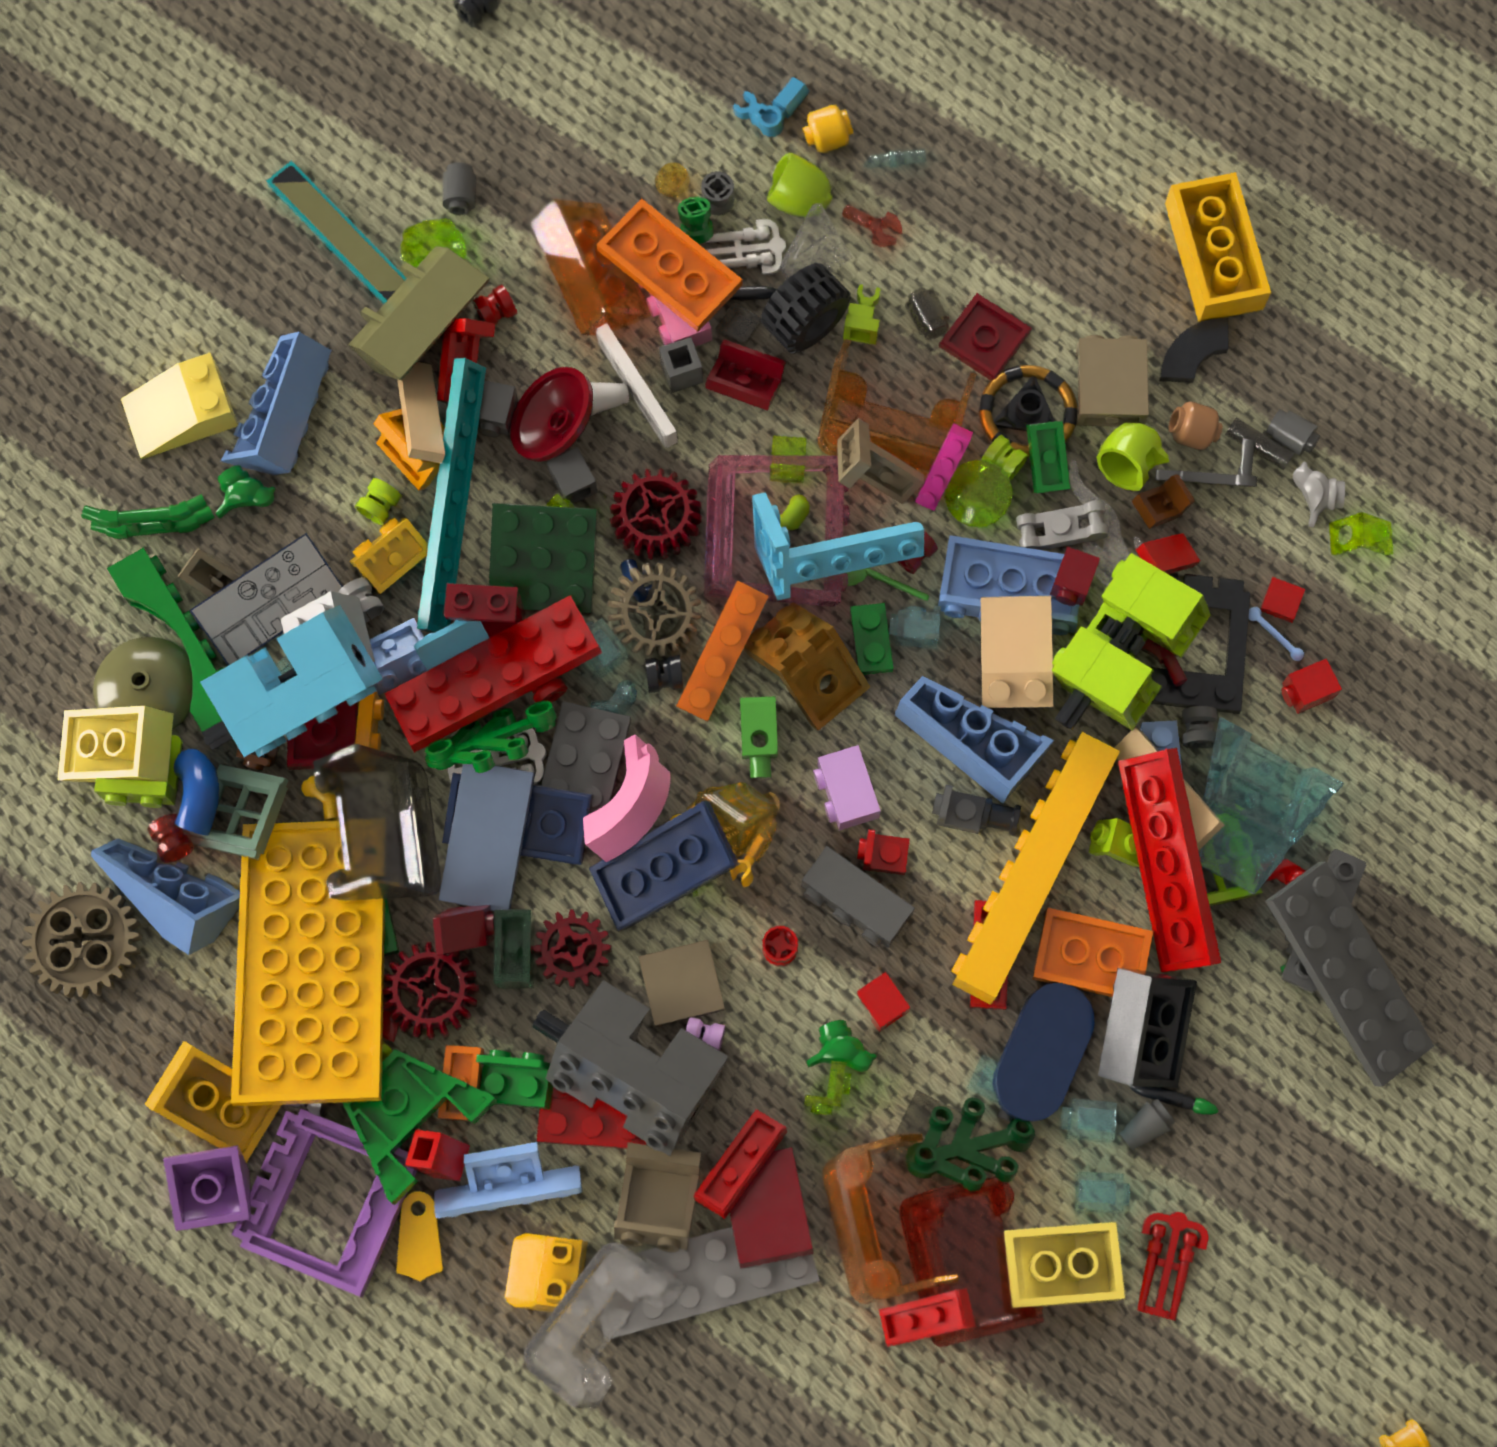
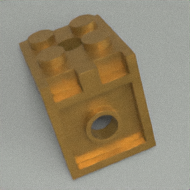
(801, 653)

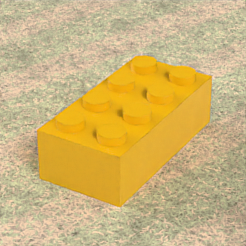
(1217, 247)

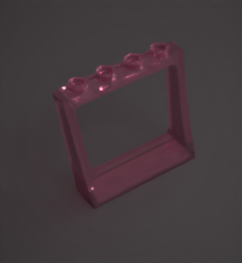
(720, 523)

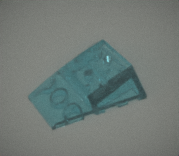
(1260, 803)

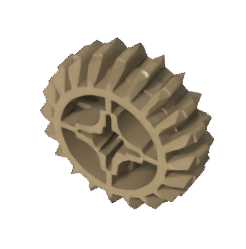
(653, 625)

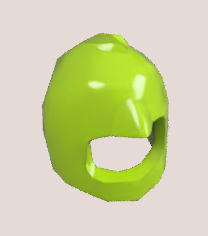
(798, 186)
(1130, 455)

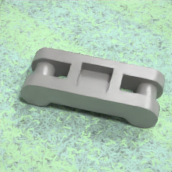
(1063, 526)

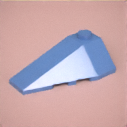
(176, 904)

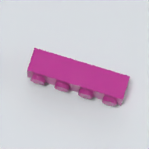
(943, 467)

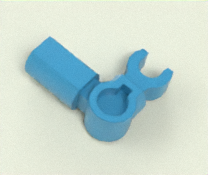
(770, 118)

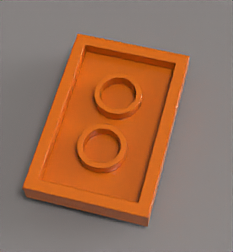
(1088, 951)

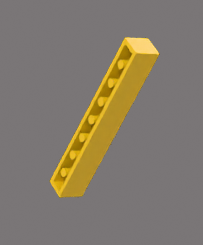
(1035, 868)

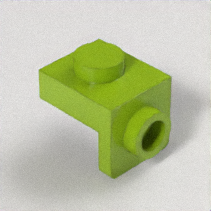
(1115, 840)

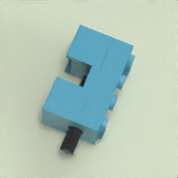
(264, 705)

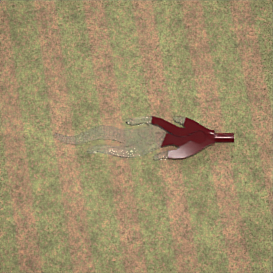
(1113, 553)

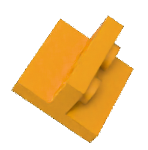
(394, 445)

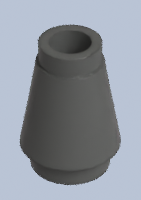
(1147, 1125)

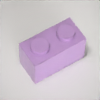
(847, 788)

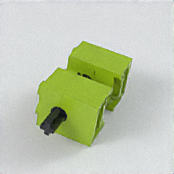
(1101, 660)

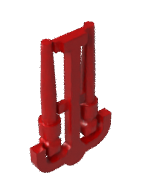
(1177, 1222)

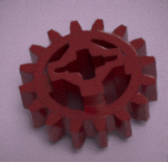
(587, 941)

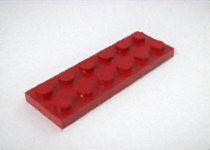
(492, 673)
(1169, 861)

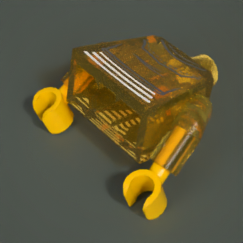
(746, 821)

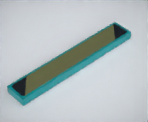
(336, 231)

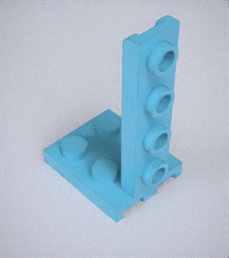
(829, 557)

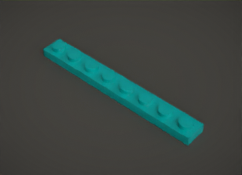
(451, 492)

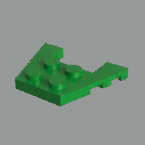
(408, 1098)

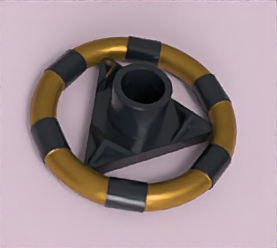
(1027, 405)

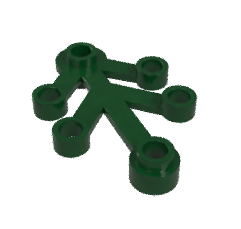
(968, 1149)

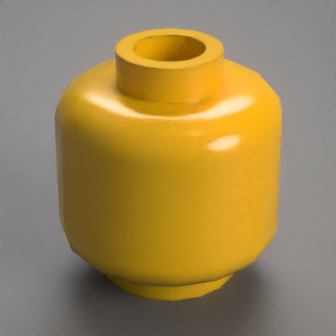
(828, 128)

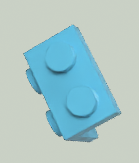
(449, 642)

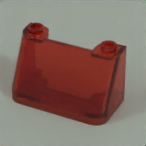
(963, 1235)

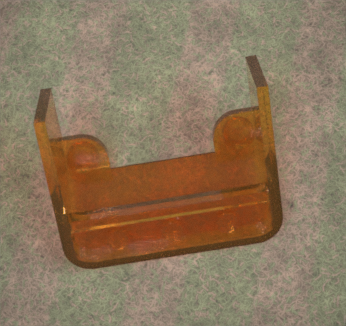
(900, 433)
(866, 1272)

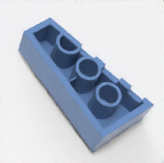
(972, 737)

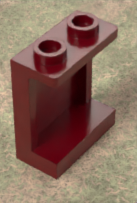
(492, 605)

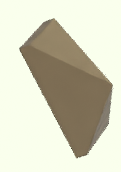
(207, 573)

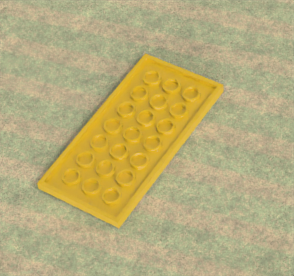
(306, 976)

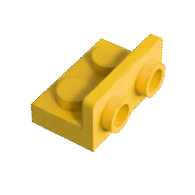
(390, 554)

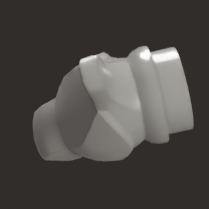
(1318, 491)

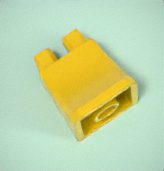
(543, 1270)

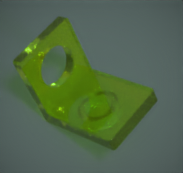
(788, 446)
(1367, 532)

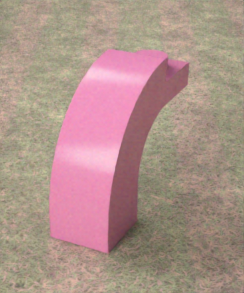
(635, 806)

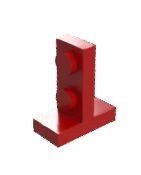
(460, 341)

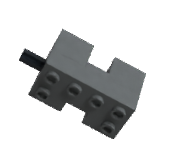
(603, 1061)

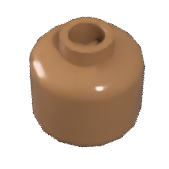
(1195, 425)

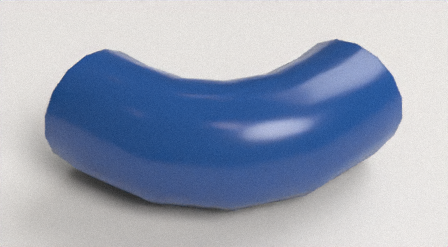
(199, 791)

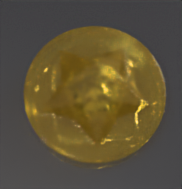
(672, 180)

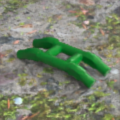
(124, 524)

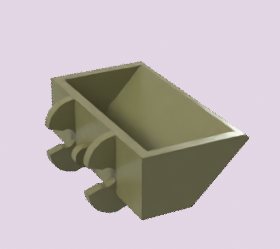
(417, 312)

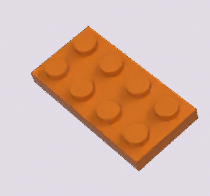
(669, 265)

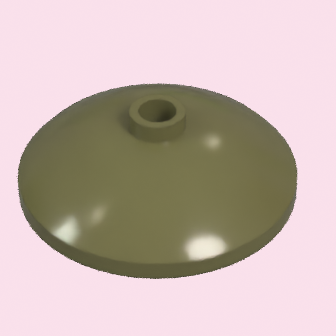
(166, 672)

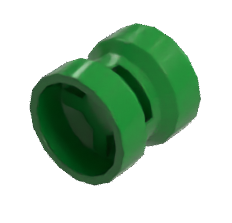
(695, 219)

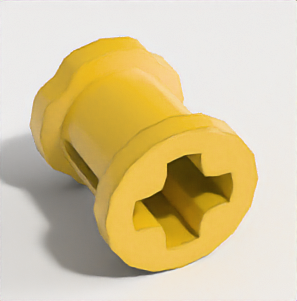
(1409, 1436)

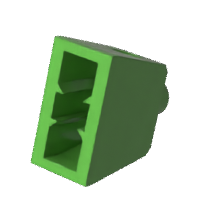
(759, 717)

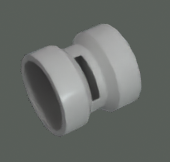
(362, 588)

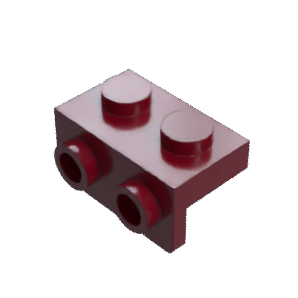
(746, 375)

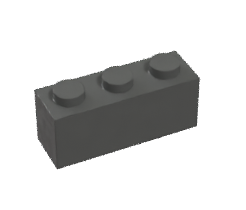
(856, 898)

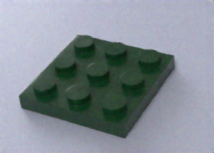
(544, 553)

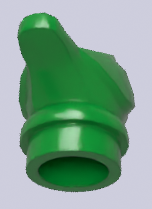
(242, 491)
(841, 1047)

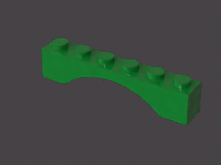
(144, 588)

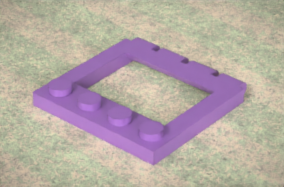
(270, 1197)

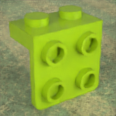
(147, 793)

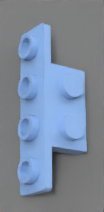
(505, 1179)

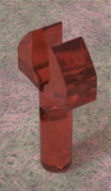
(875, 225)

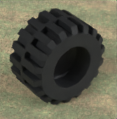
(805, 308)

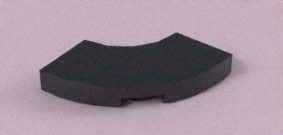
(1193, 348)

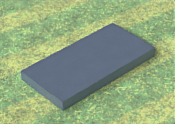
(487, 837)

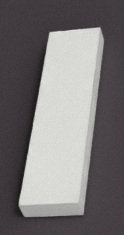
(636, 386)

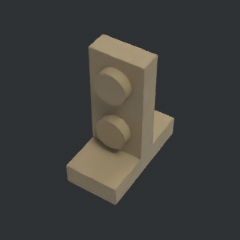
(866, 461)

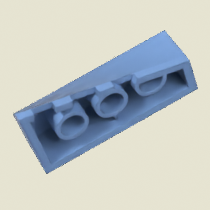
(281, 406)

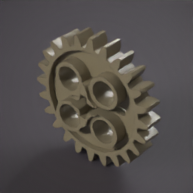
(83, 909)

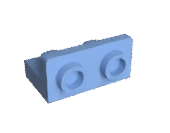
(396, 655)

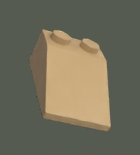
(1016, 651)

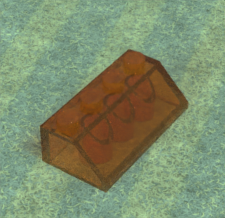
(588, 280)

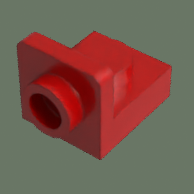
(884, 853)

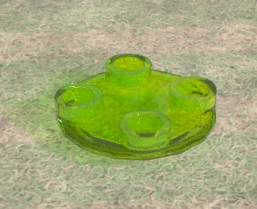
(425, 235)
(978, 493)

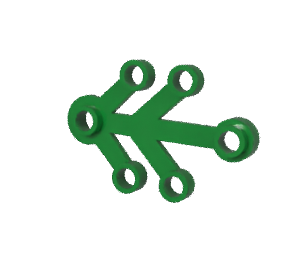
(446, 752)

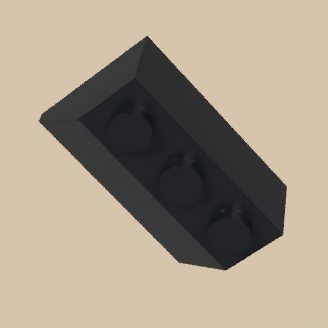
(1147, 1028)

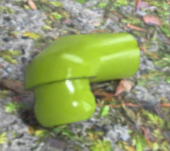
(795, 512)

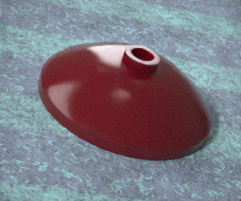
(552, 414)

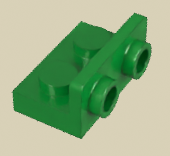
(516, 1080)

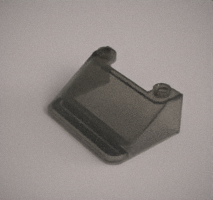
(382, 825)

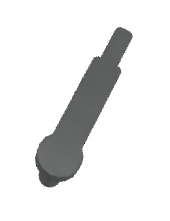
(1243, 478)

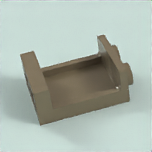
(1112, 381)
(657, 1198)

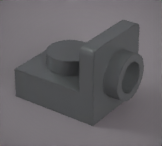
(959, 810)

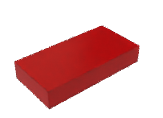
(1169, 553)

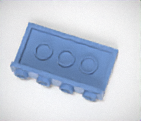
(999, 570)

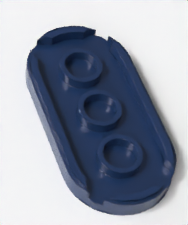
(1043, 1052)

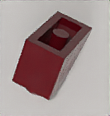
(463, 928)

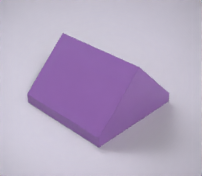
(208, 1187)

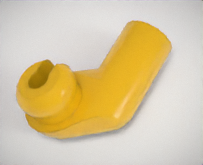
(328, 800)

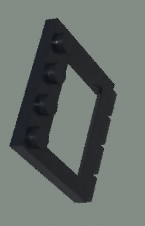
(1210, 689)

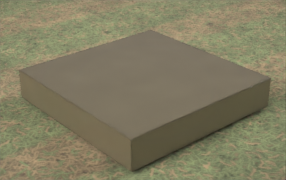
(681, 983)

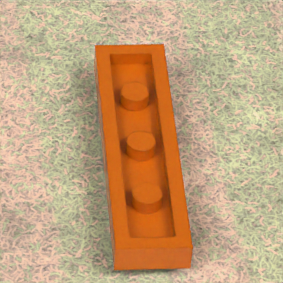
(722, 651)

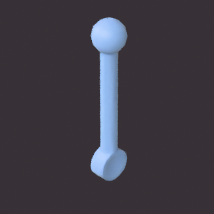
(1255, 615)

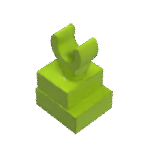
(859, 321)

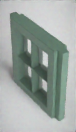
(248, 781)

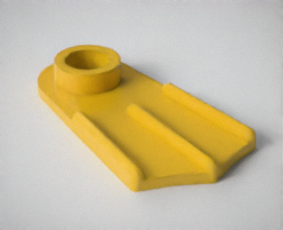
(419, 1239)

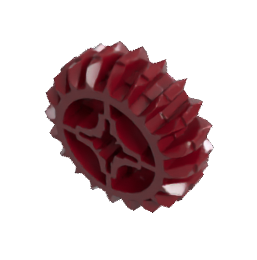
(643, 521)
(444, 995)

